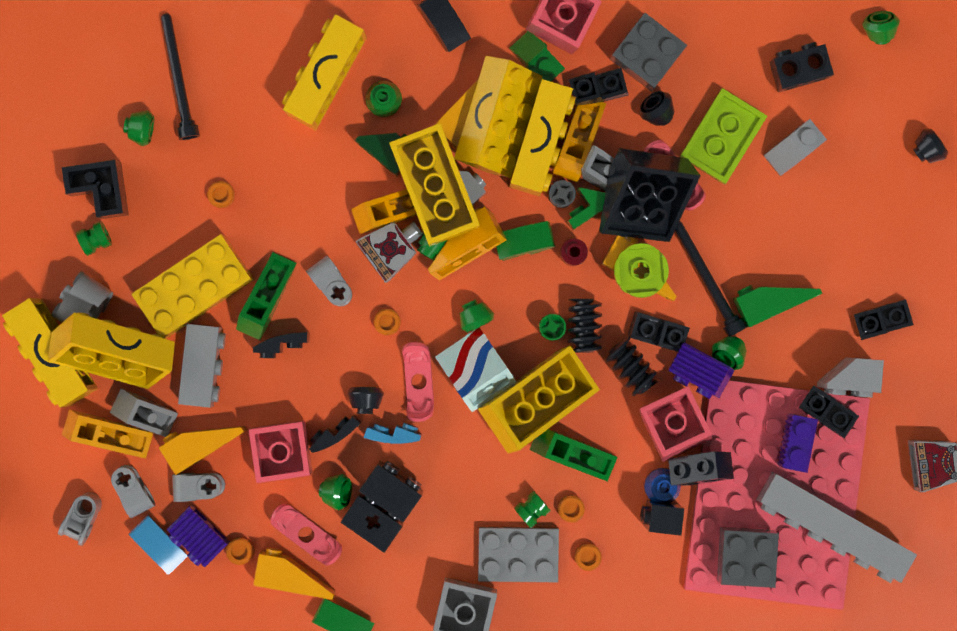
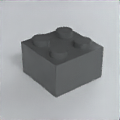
(648, 52)
(747, 557)

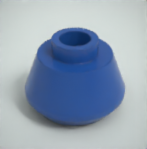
(655, 491)

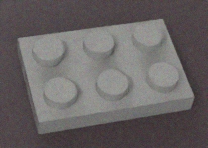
(518, 554)

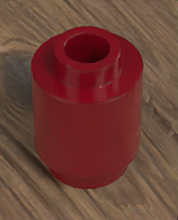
(565, 252)

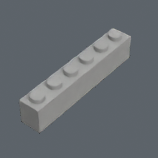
(836, 527)

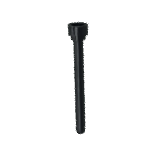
(187, 128)
(732, 322)

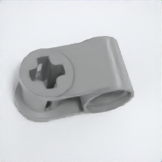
(327, 279)
(193, 486)
(134, 495)
(78, 522)

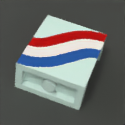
(475, 369)

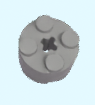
(85, 297)

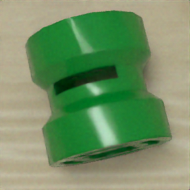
(94, 238)
(555, 328)
(532, 509)

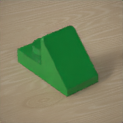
(536, 57)
(594, 201)

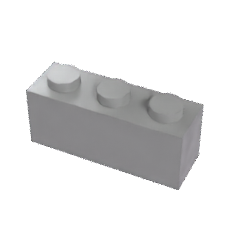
(201, 365)

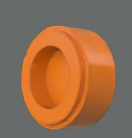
(221, 194)
(387, 322)
(571, 508)
(239, 551)
(588, 557)

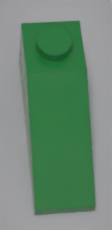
(265, 296)
(765, 302)
(574, 454)

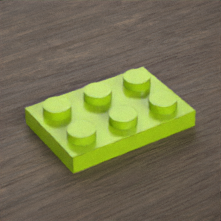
(723, 136)

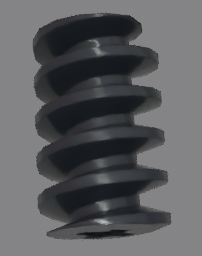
(585, 325)
(632, 367)

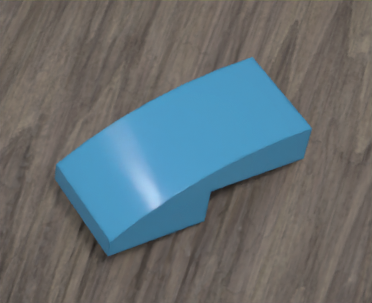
(401, 435)
(157, 544)

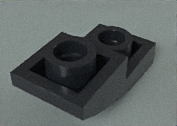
(445, 23)
(599, 88)
(883, 319)
(658, 331)
(275, 345)
(829, 412)
(325, 439)

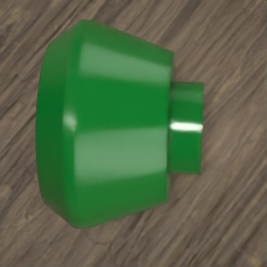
(881, 26)
(392, 99)
(140, 127)
(475, 315)
(730, 352)
(336, 491)

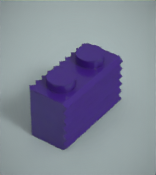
(700, 370)
(797, 443)
(197, 536)

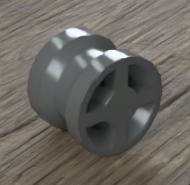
(565, 192)

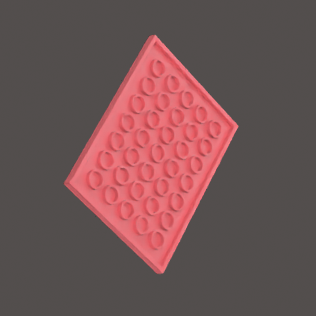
(751, 426)

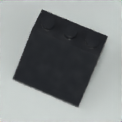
(646, 194)

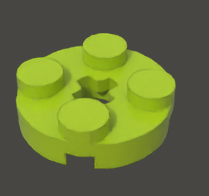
(628, 261)

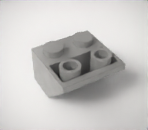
(854, 374)

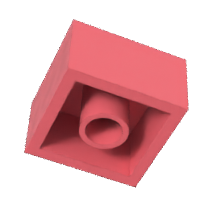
(563, 22)
(675, 424)
(280, 451)

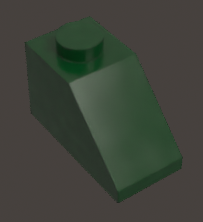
(380, 149)

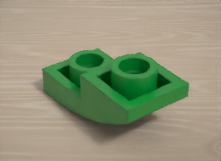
(526, 239)
(336, 618)

